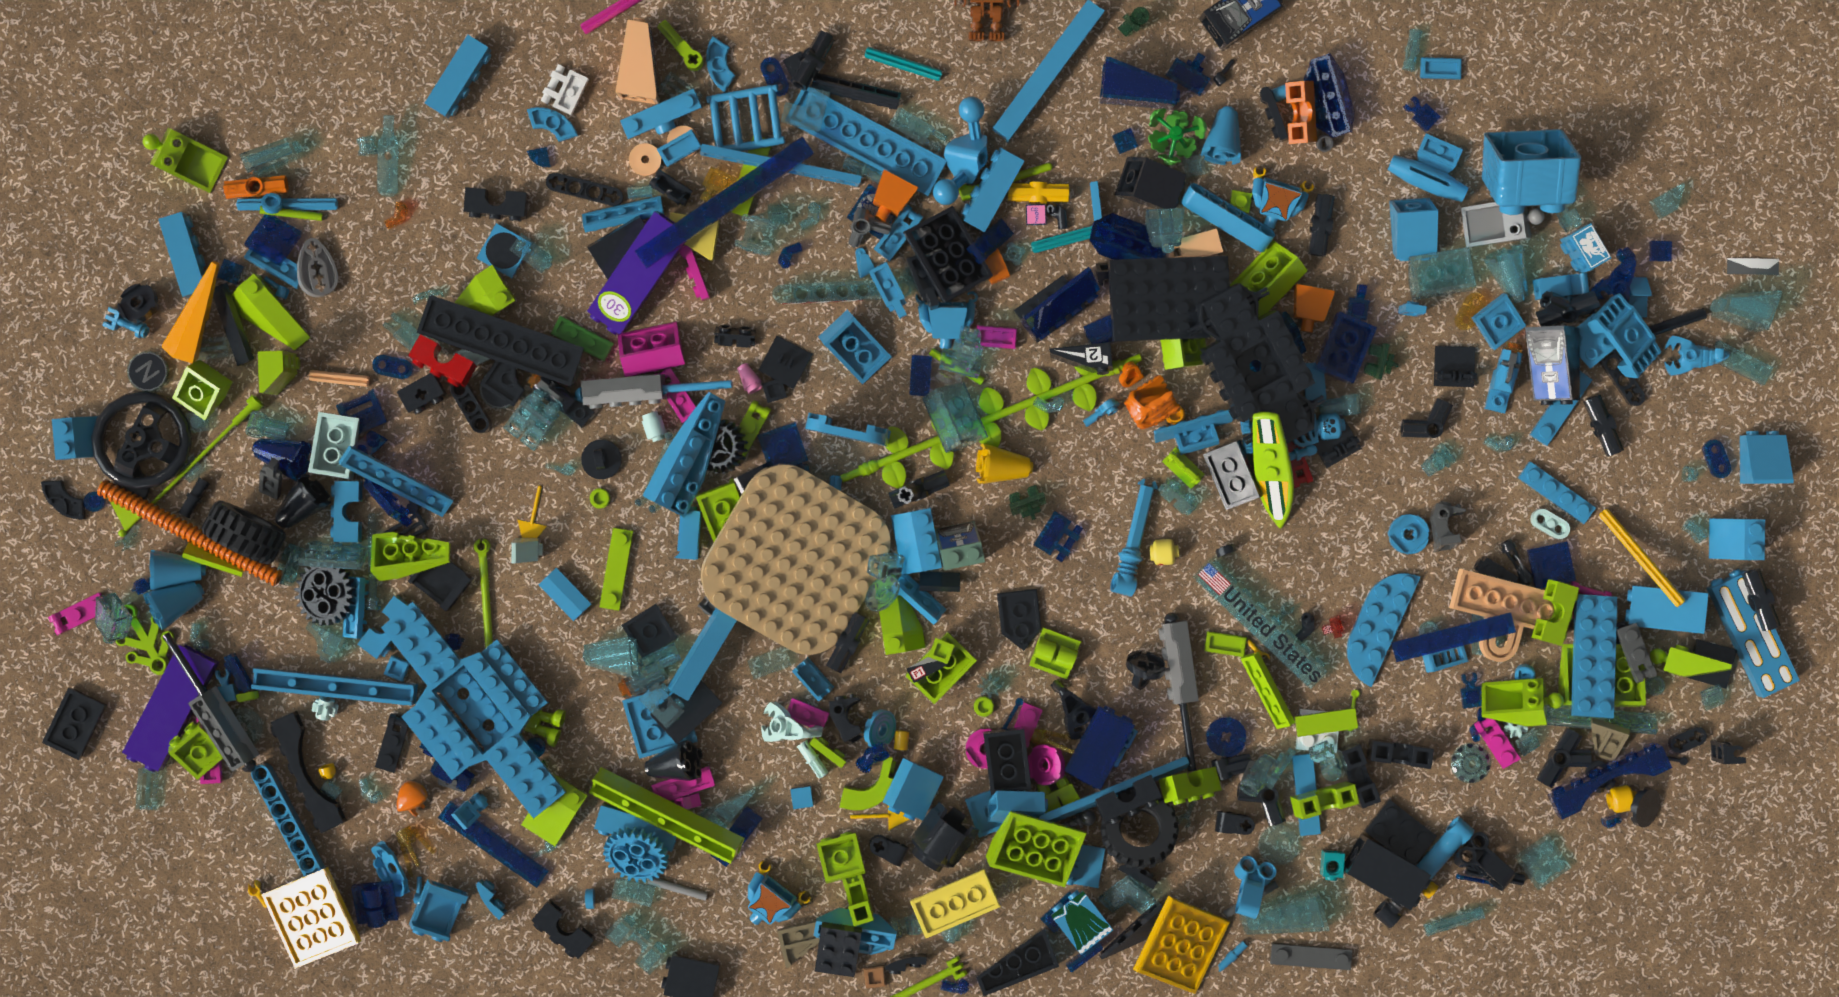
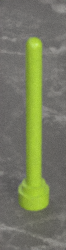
(966, 190)

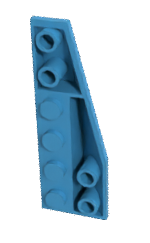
(687, 458)

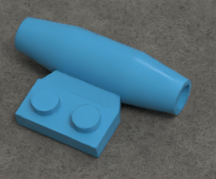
(1431, 169)

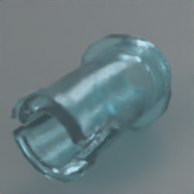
(639, 192)

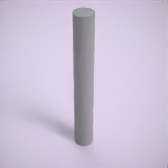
(678, 888)

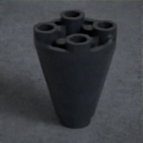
(676, 763)

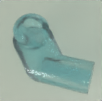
(1049, 407)
(1501, 445)
(195, 638)
(367, 793)

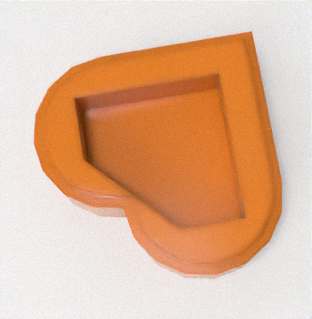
(1130, 375)

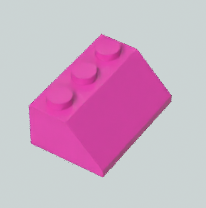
(650, 349)

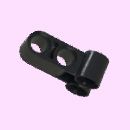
(1485, 862)

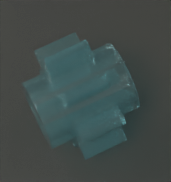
(985, 682)

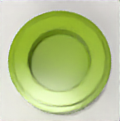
(600, 498)
(983, 706)

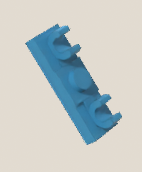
(354, 622)

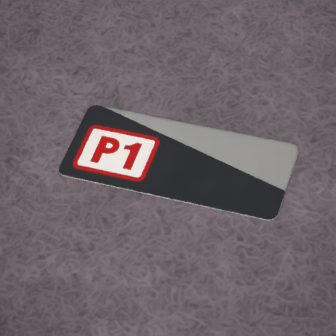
(924, 668)

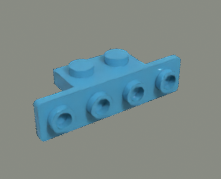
(1194, 434)

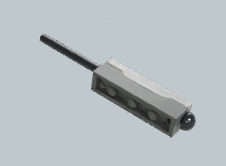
(1180, 674)
(218, 719)

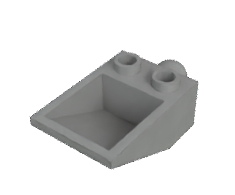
(1487, 225)

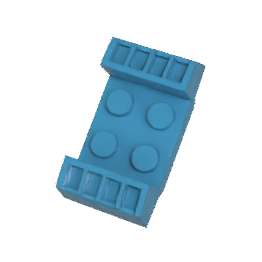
(1627, 334)

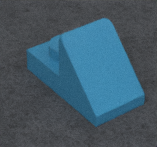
(1639, 295)

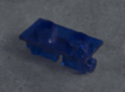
(370, 443)

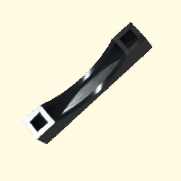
(290, 734)

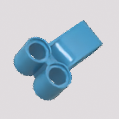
(1252, 885)

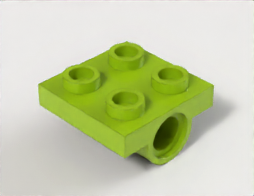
(1055, 653)

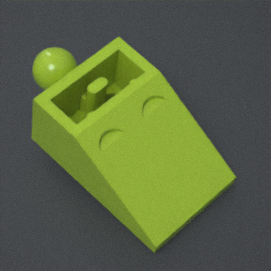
(189, 160)
(1687, 664)
(1518, 701)

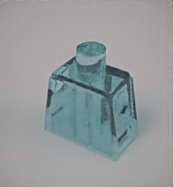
(1165, 227)
(112, 617)

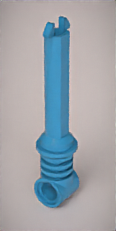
(1124, 581)

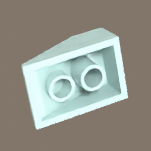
(330, 442)

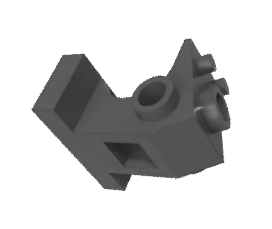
(1442, 536)

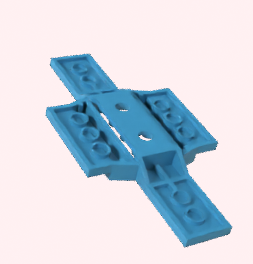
(505, 686)

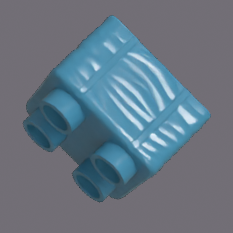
(1530, 170)

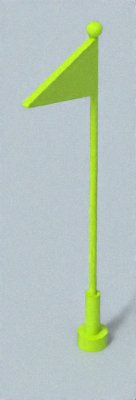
(129, 519)

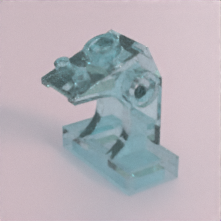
(966, 349)

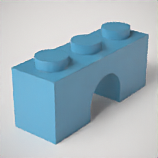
(344, 494)
(379, 643)

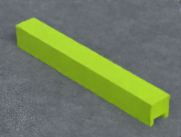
(666, 815)

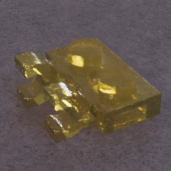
(716, 182)

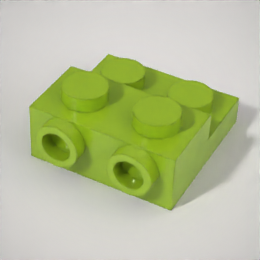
(195, 750)
(840, 857)

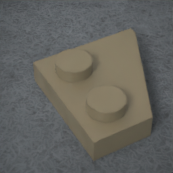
(1608, 739)
(796, 941)

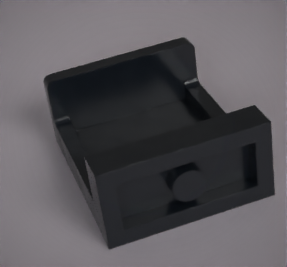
(442, 583)
(690, 977)

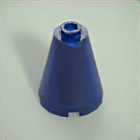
(290, 453)

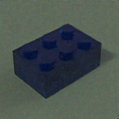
(1344, 347)

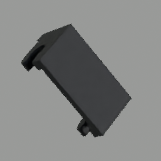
(1724, 753)

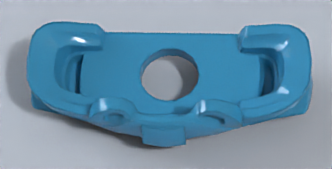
(384, 857)

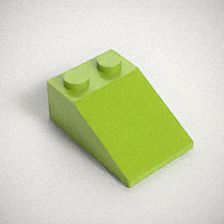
(557, 817)

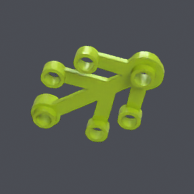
(146, 643)

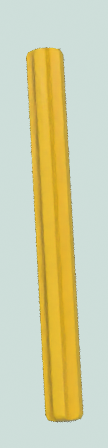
(1643, 559)

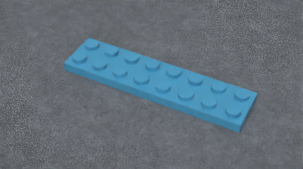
(876, 145)

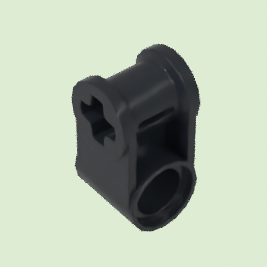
(1230, 823)
(891, 850)

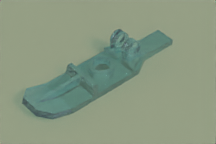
(387, 169)

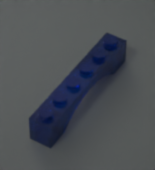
(1571, 798)

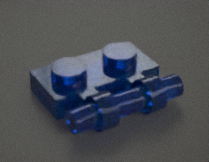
(1053, 532)

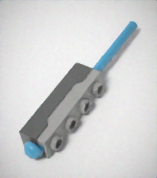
(636, 389)

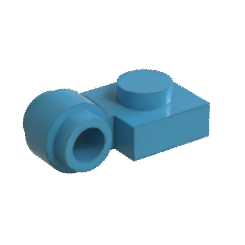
(467, 812)

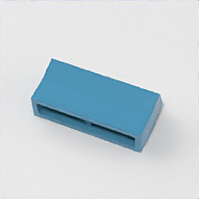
(565, 594)

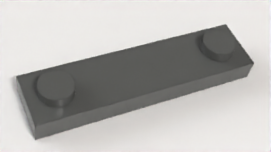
(1311, 956)

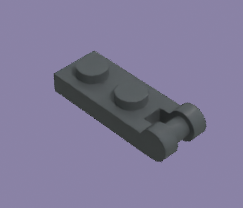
(1635, 652)

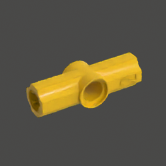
(1038, 192)

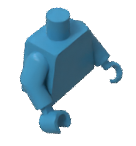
(947, 319)

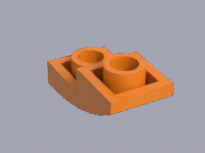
(997, 267)

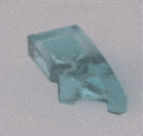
(1668, 201)

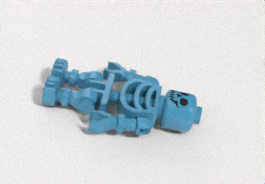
(1327, 427)

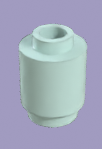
(654, 426)

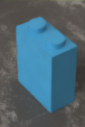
(912, 790)
(1022, 802)

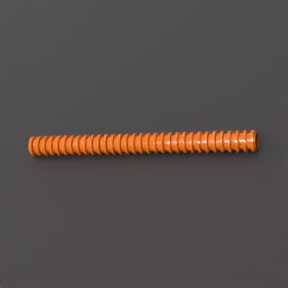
(185, 530)

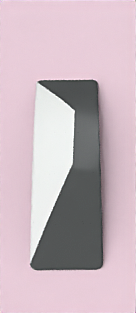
(1753, 266)

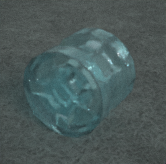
(367, 146)

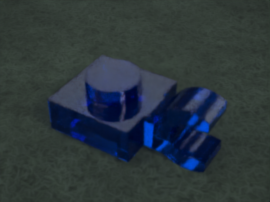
(1357, 306)

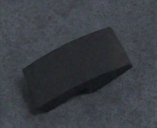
(898, 964)

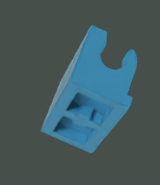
(812, 679)

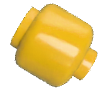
(1620, 798)

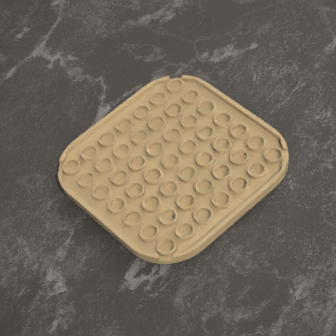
(794, 559)

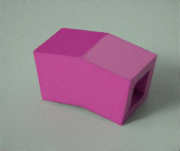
(689, 801)

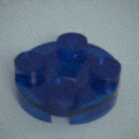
(1237, 737)

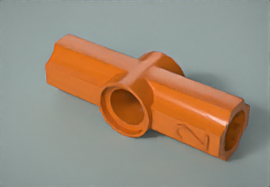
(243, 188)

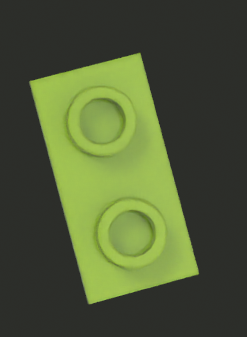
(1183, 468)

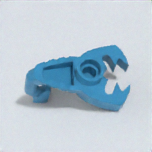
(1693, 356)

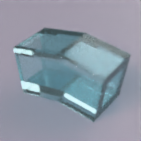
(1695, 530)

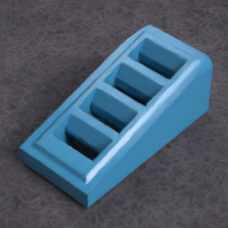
(1432, 666)

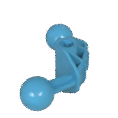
(964, 154)

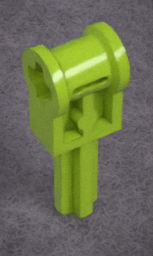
(681, 46)

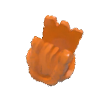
(1151, 403)

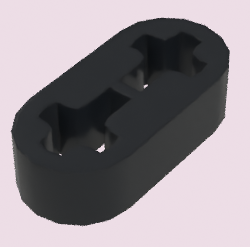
(1685, 735)

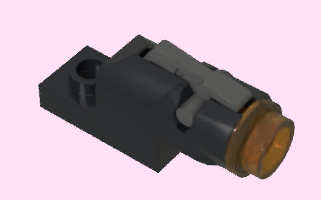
(568, 402)

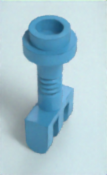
(140, 330)

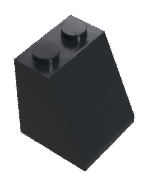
(1150, 183)

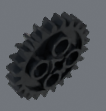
(316, 606)

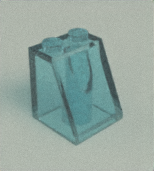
(1747, 310)

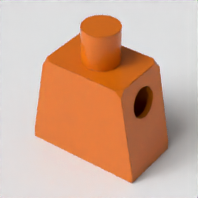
(892, 195)
(1311, 305)

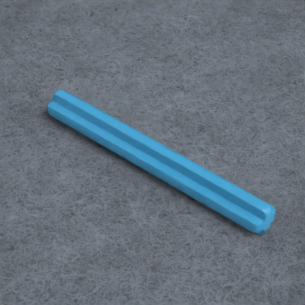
(254, 204)

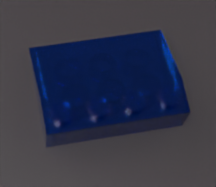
(1060, 304)

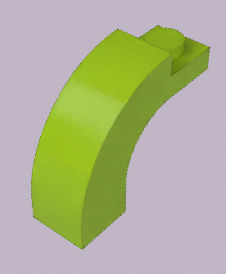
(869, 797)
(858, 900)

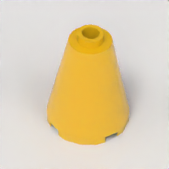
(1001, 465)

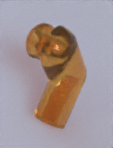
(399, 217)

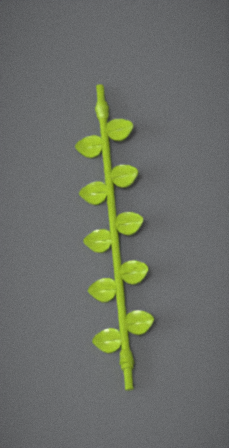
(992, 404)

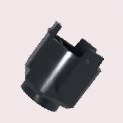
(942, 838)

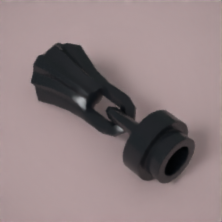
(1523, 573)

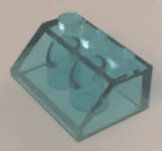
(1440, 273)
(954, 417)

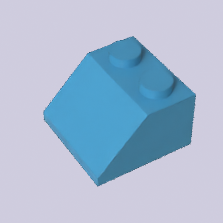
(73, 437)

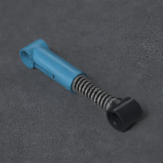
(1456, 834)

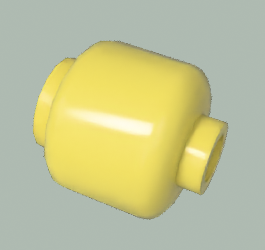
(1164, 552)

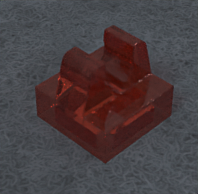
(1334, 627)

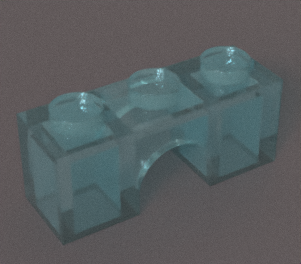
(651, 953)

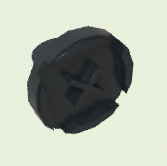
(601, 459)
(1144, 667)

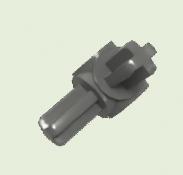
(861, 228)

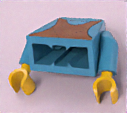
(1277, 198)
(770, 900)

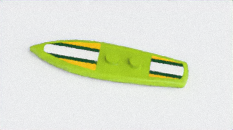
(1272, 466)

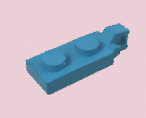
(889, 289)

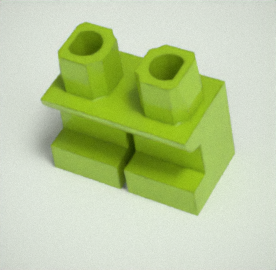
(1064, 790)

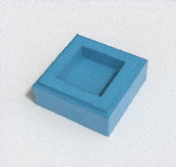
(397, 668)
(802, 797)

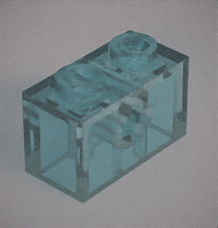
(665, 716)

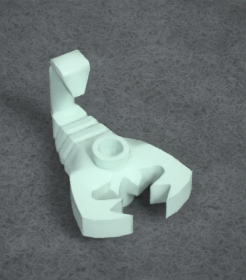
(784, 727)

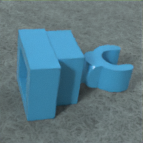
(227, 691)

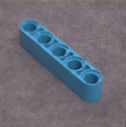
(1227, 217)

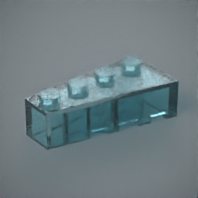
(1288, 915)

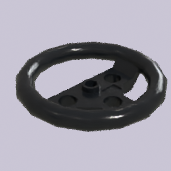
(124, 472)

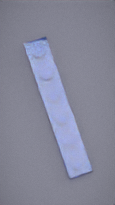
(1454, 637)
(497, 847)

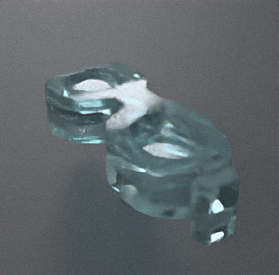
(422, 295)

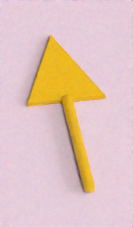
(530, 529)
(893, 818)

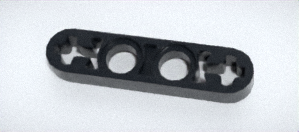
(584, 191)
(1614, 376)

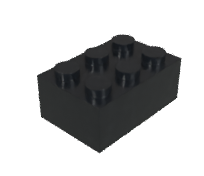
(1007, 760)

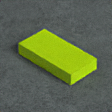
(1225, 644)

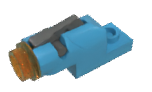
(1504, 378)

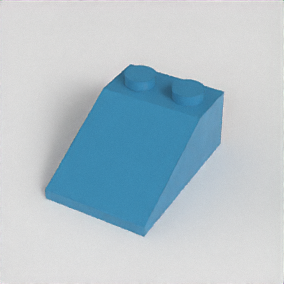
(854, 346)

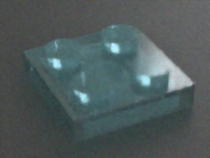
(1542, 861)

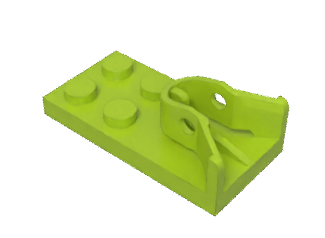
(717, 506)

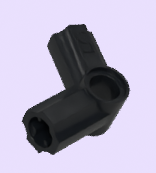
(1419, 428)
(1271, 806)

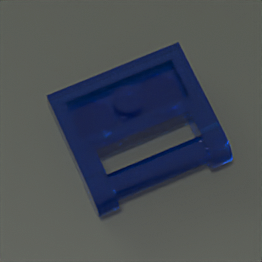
(369, 417)

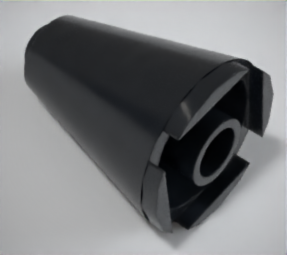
(302, 502)

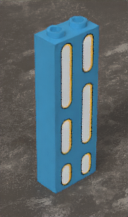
(1758, 650)

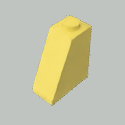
(705, 241)

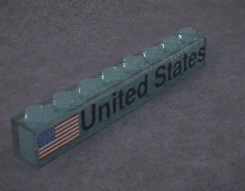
(1259, 623)

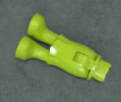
(551, 734)

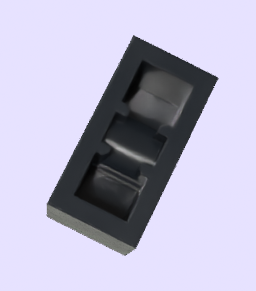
(410, 394)

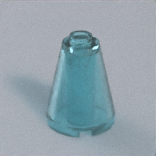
(1509, 271)

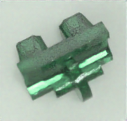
(1134, 21)
(1381, 352)
(1027, 506)

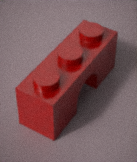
(426, 353)

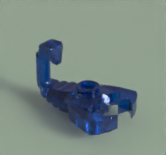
(1620, 278)

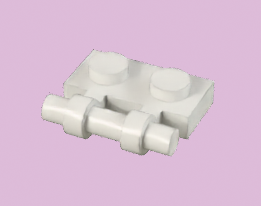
(570, 92)

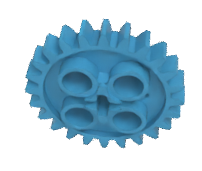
(636, 854)

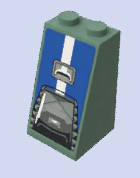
(959, 545)

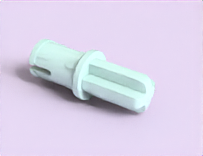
(812, 759)

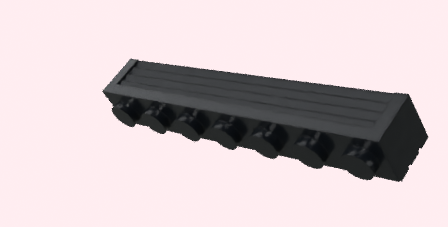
(856, 91)

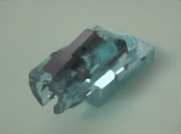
(1264, 772)

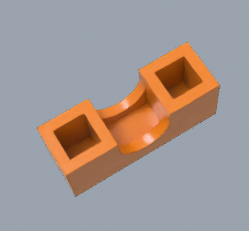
(1302, 99)

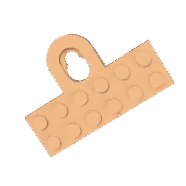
(1494, 597)

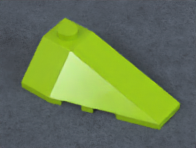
(486, 292)
(265, 310)
(401, 556)
(901, 627)

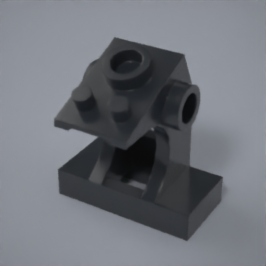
(849, 732)

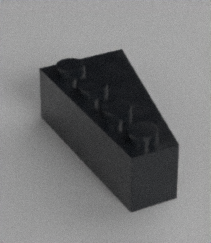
(1021, 963)

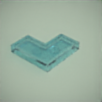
(811, 115)
(1127, 891)

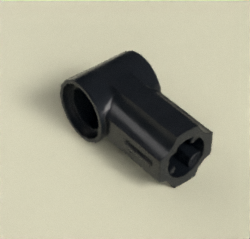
(1231, 766)

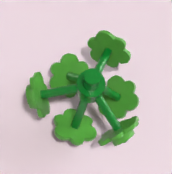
(1175, 123)

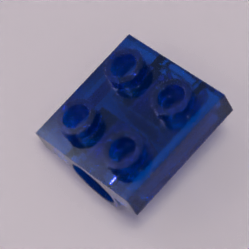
(375, 903)

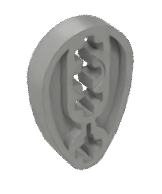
(305, 273)

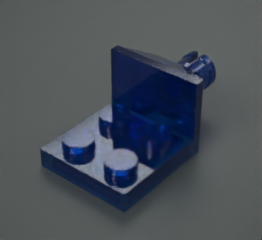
(388, 502)

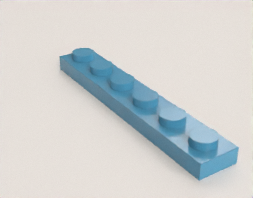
(395, 481)

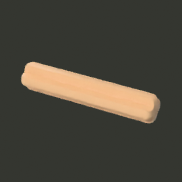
(339, 378)

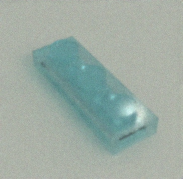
(1745, 364)

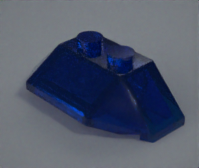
(1332, 97)
(1122, 239)

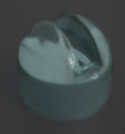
(1692, 474)

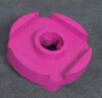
(973, 748)
(1055, 761)

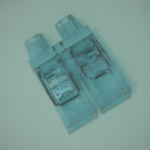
(533, 419)

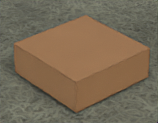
(874, 976)

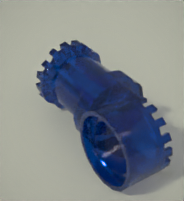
(872, 755)

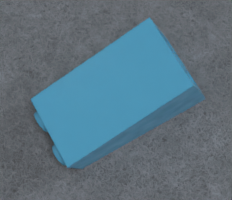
(1655, 610)

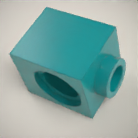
(1328, 856)

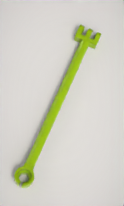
(482, 554)
(951, 970)

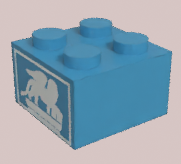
(1584, 249)

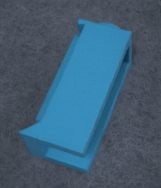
(689, 534)

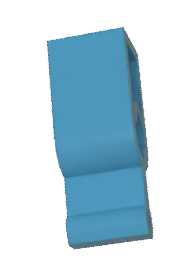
(1562, 285)

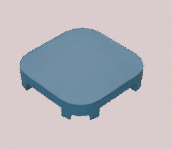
(823, 424)

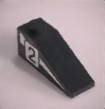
(1091, 357)

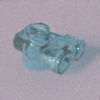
(1439, 458)

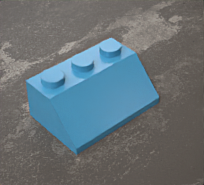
(916, 540)

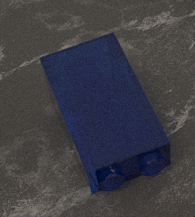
(1135, 87)
(1100, 747)

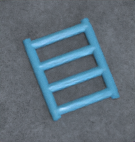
(752, 94)

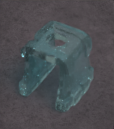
(754, 225)

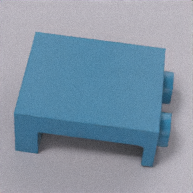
(437, 910)

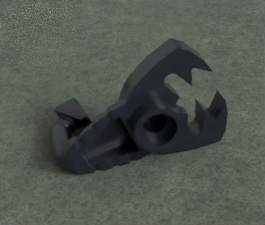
(1075, 709)

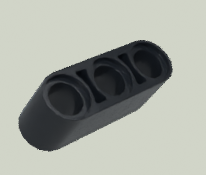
(477, 414)

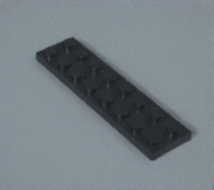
(500, 340)

